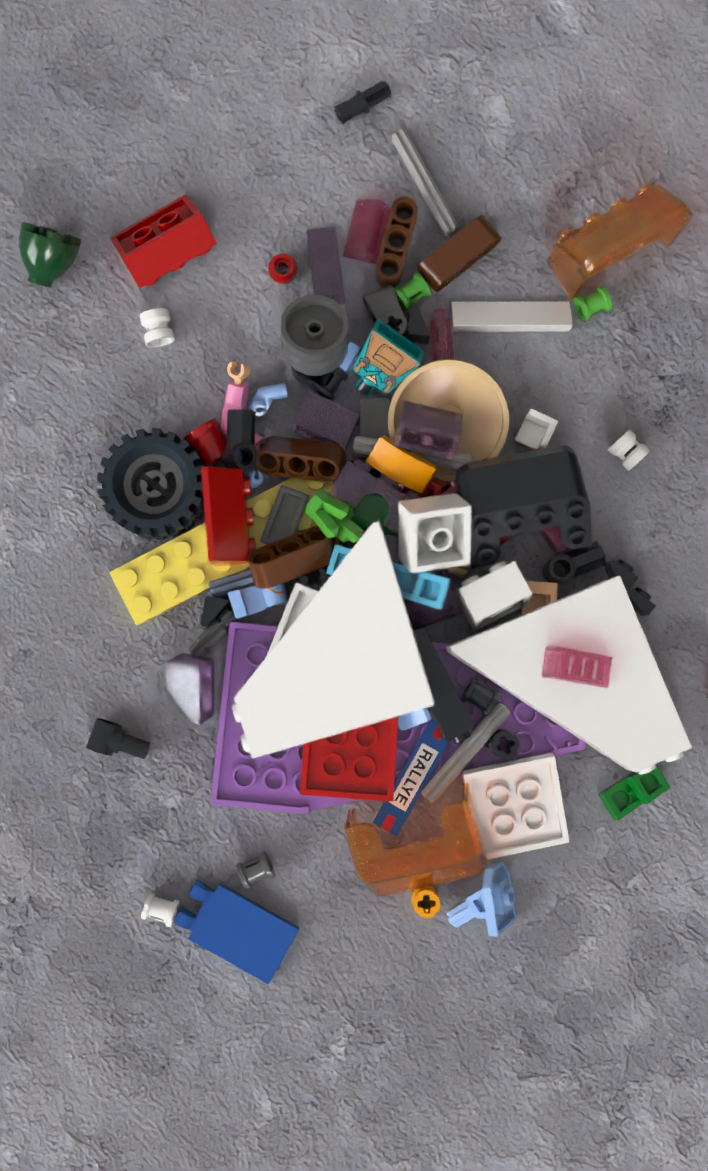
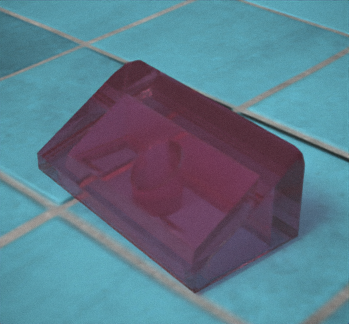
(367, 230)

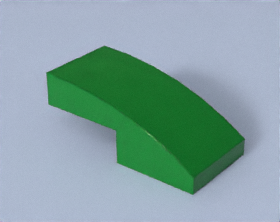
(632, 792)

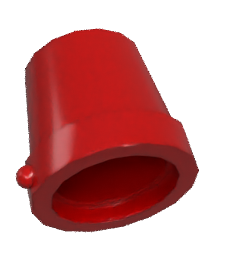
(207, 441)

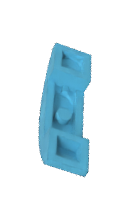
(417, 587)

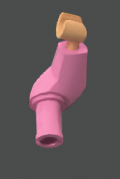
(237, 396)

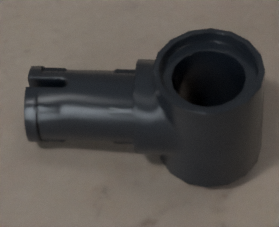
(110, 738)

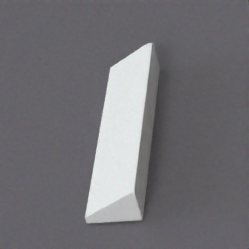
(511, 316)

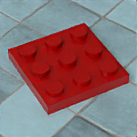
(352, 763)

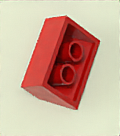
(163, 241)
(227, 515)

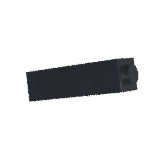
(448, 707)

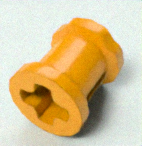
(433, 906)

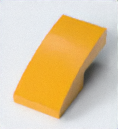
(400, 465)

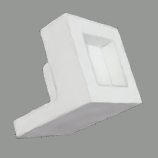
(535, 430)

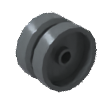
(314, 334)

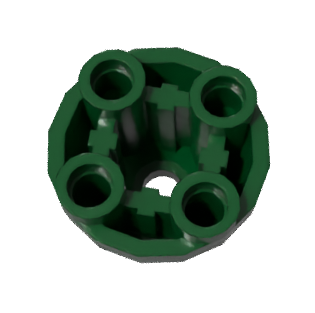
(46, 253)

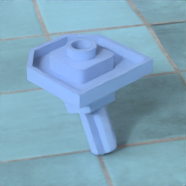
(492, 902)

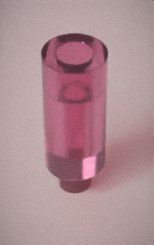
(441, 336)

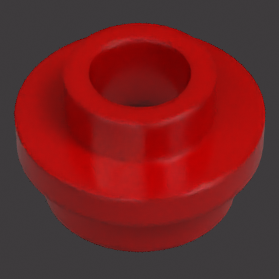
(283, 260)

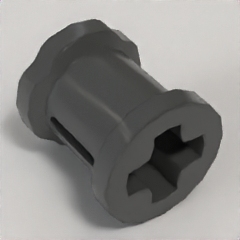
(255, 870)

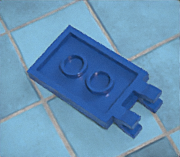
(238, 930)

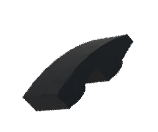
(637, 596)

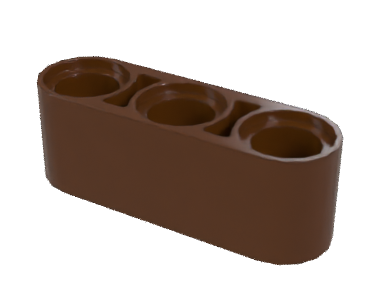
(396, 229)
(459, 253)
(314, 458)
(290, 557)

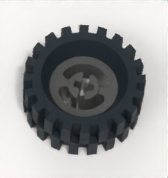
(126, 466)

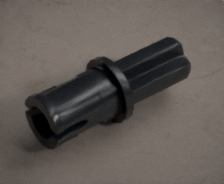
(362, 101)

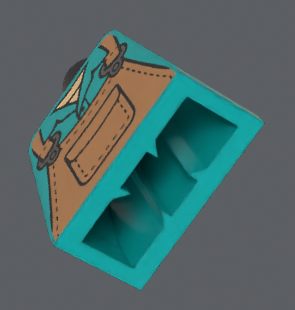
(385, 359)

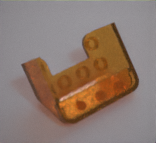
(617, 234)
(423, 862)

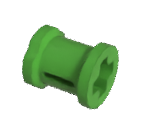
(412, 291)
(593, 303)

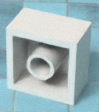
(434, 532)
(493, 595)

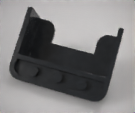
(524, 496)

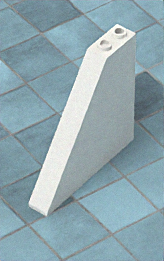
(340, 661)
(629, 719)

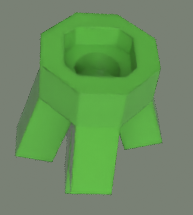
(333, 517)

